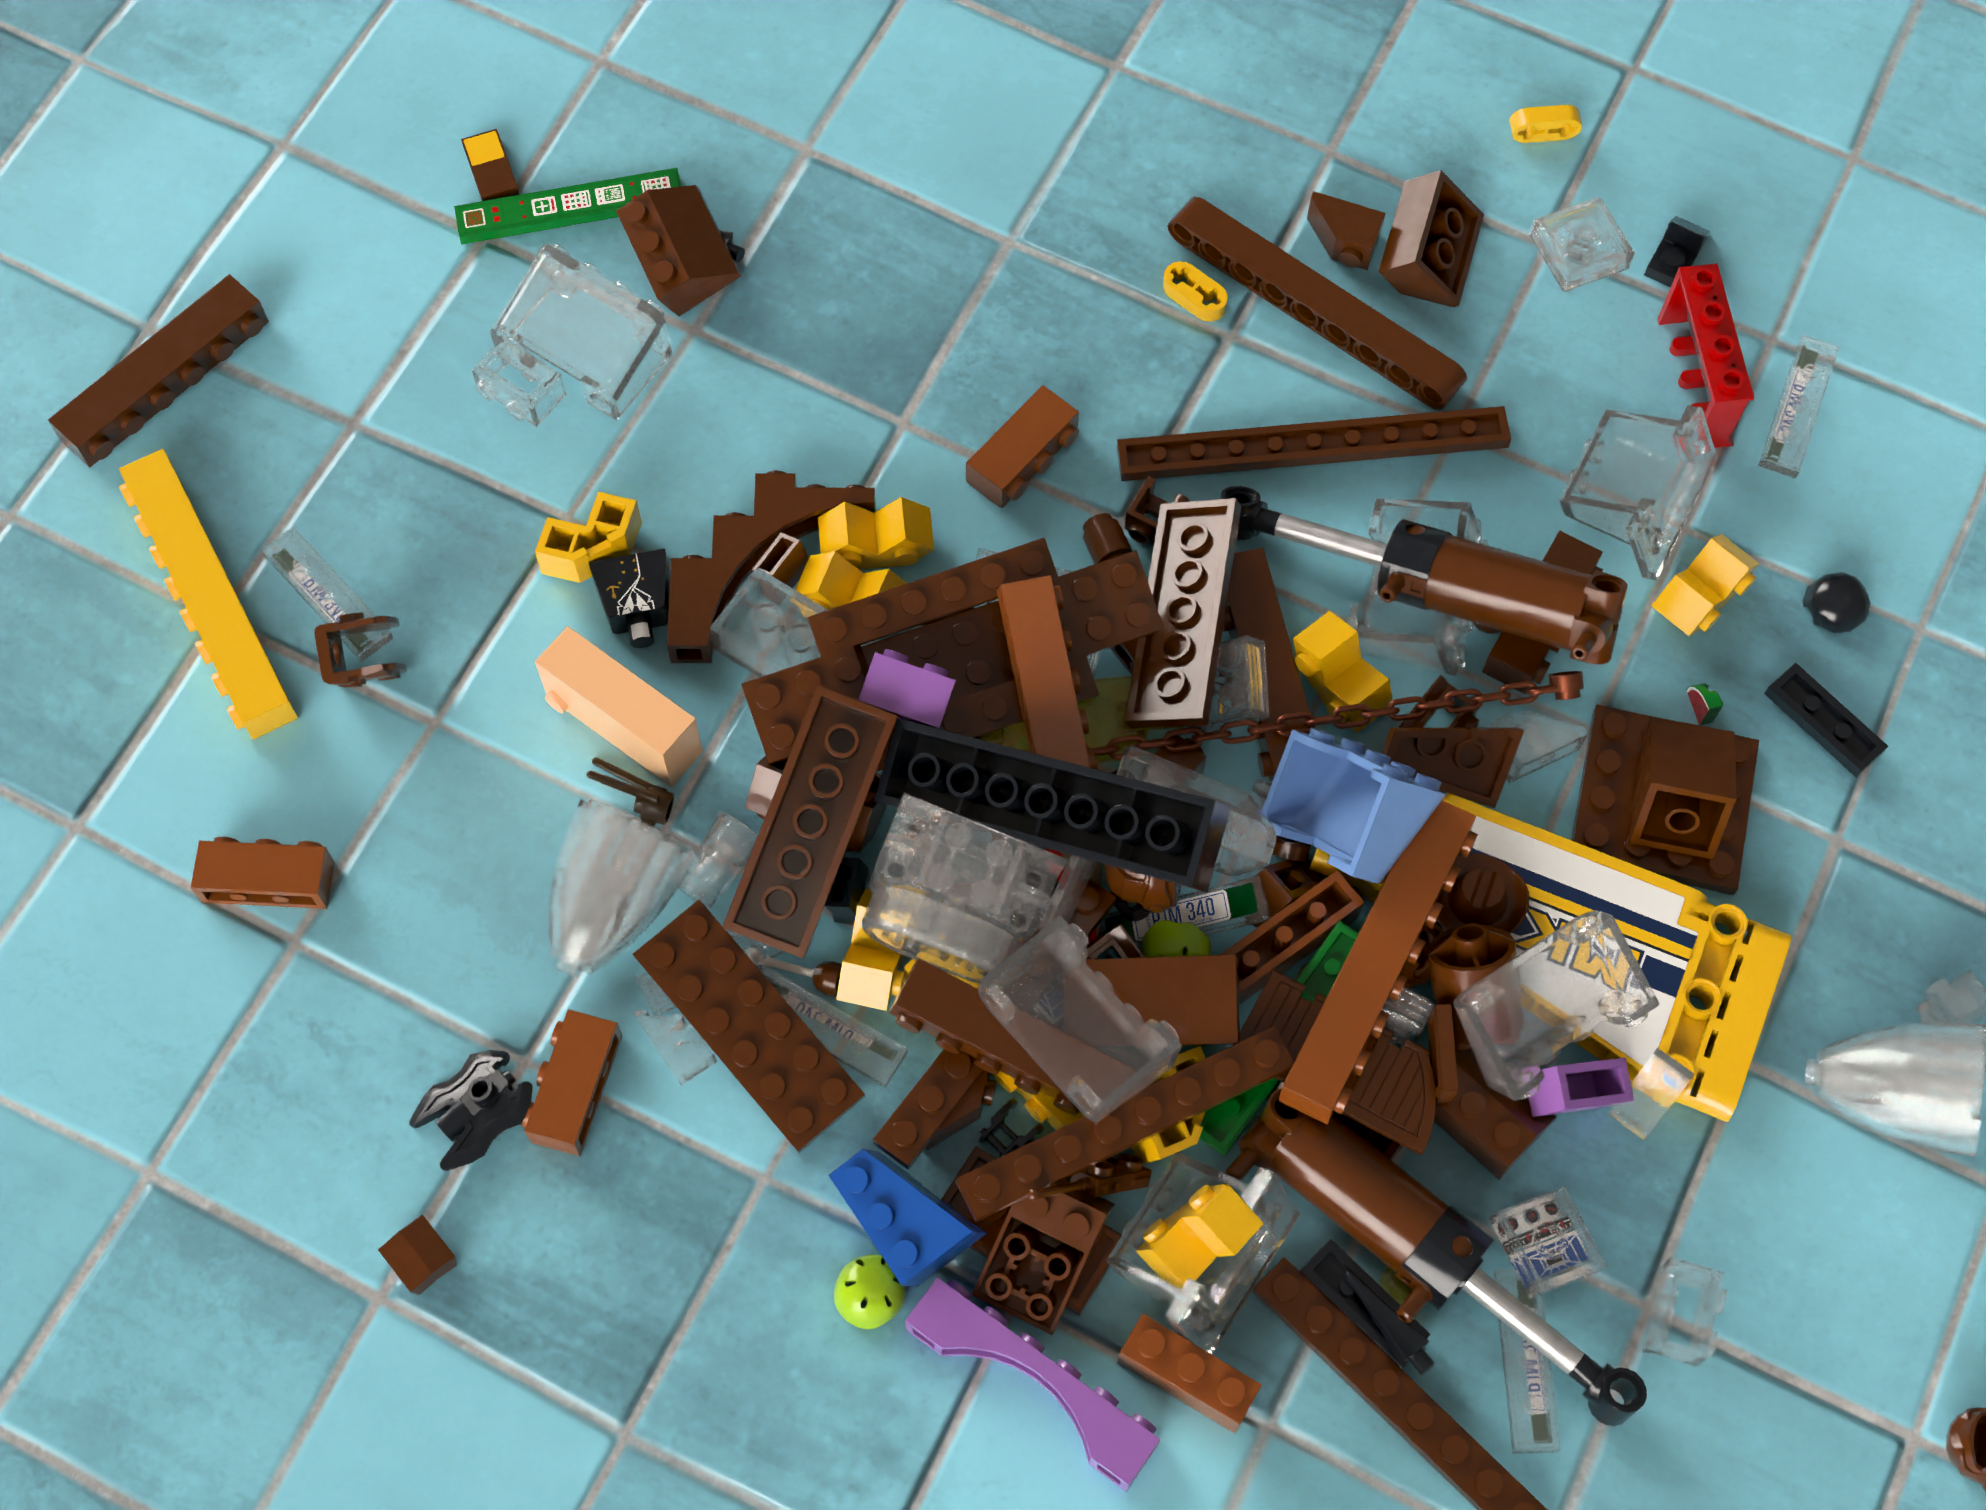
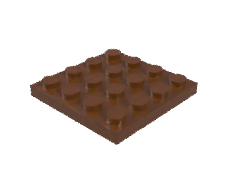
(1608, 801)

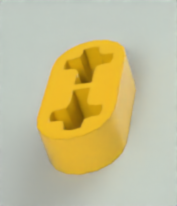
(1545, 123)
(1198, 288)

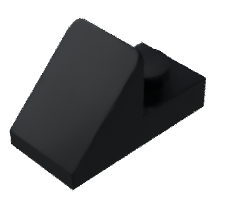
(1677, 249)

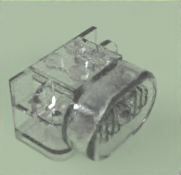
(956, 890)

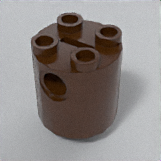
(1463, 958)

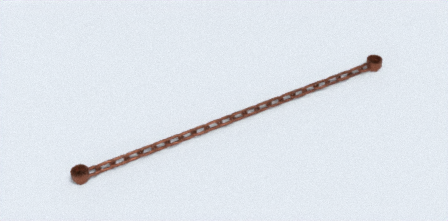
(1564, 684)

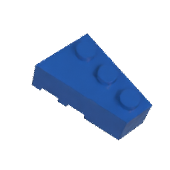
(902, 1217)

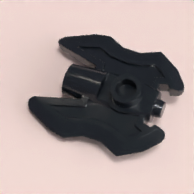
(474, 1106)

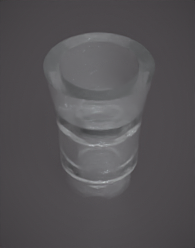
(719, 859)

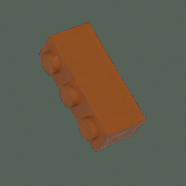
(1023, 447)
(263, 873)
(572, 1082)
(1188, 1373)

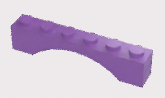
(957, 1327)

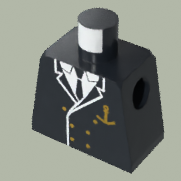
(634, 593)

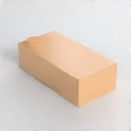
(619, 706)

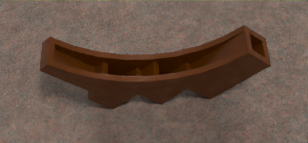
(706, 585)

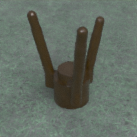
(651, 801)

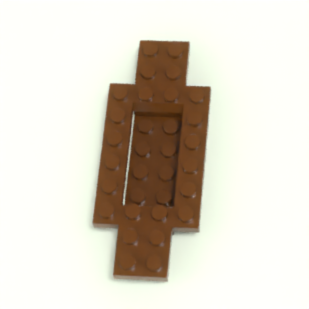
(1101, 609)

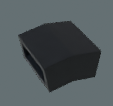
(859, 878)

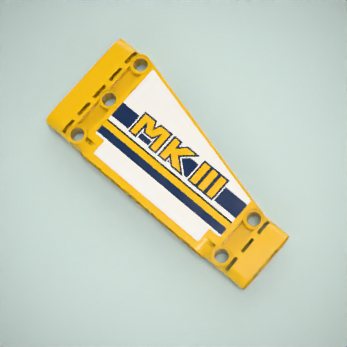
(1669, 935)

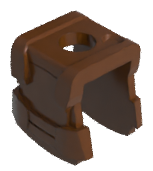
(332, 655)

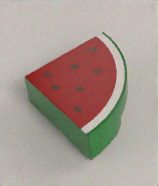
(1704, 703)

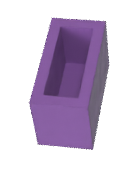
(907, 690)
(1582, 1087)

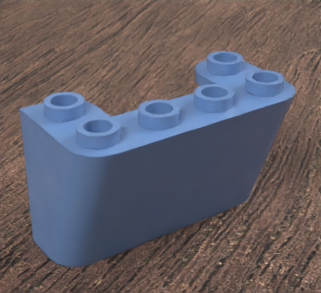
(1349, 802)

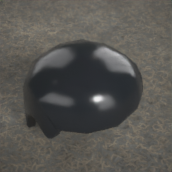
(1837, 602)

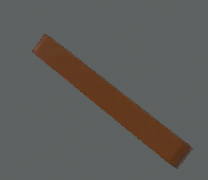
(1317, 303)

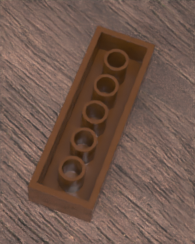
(810, 822)

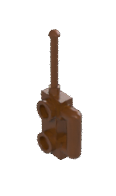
(1102, 1179)

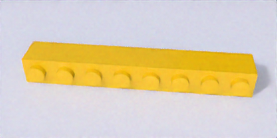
(207, 594)

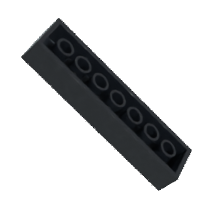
(1058, 804)

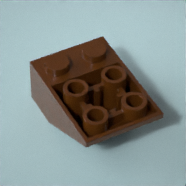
(1042, 1255)

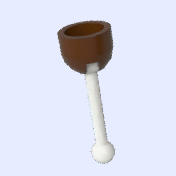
(824, 976)

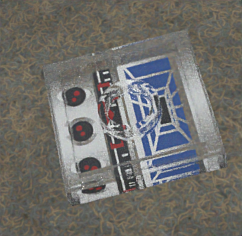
(1547, 1242)

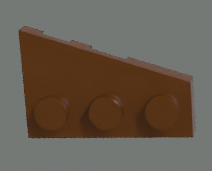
(1465, 760)

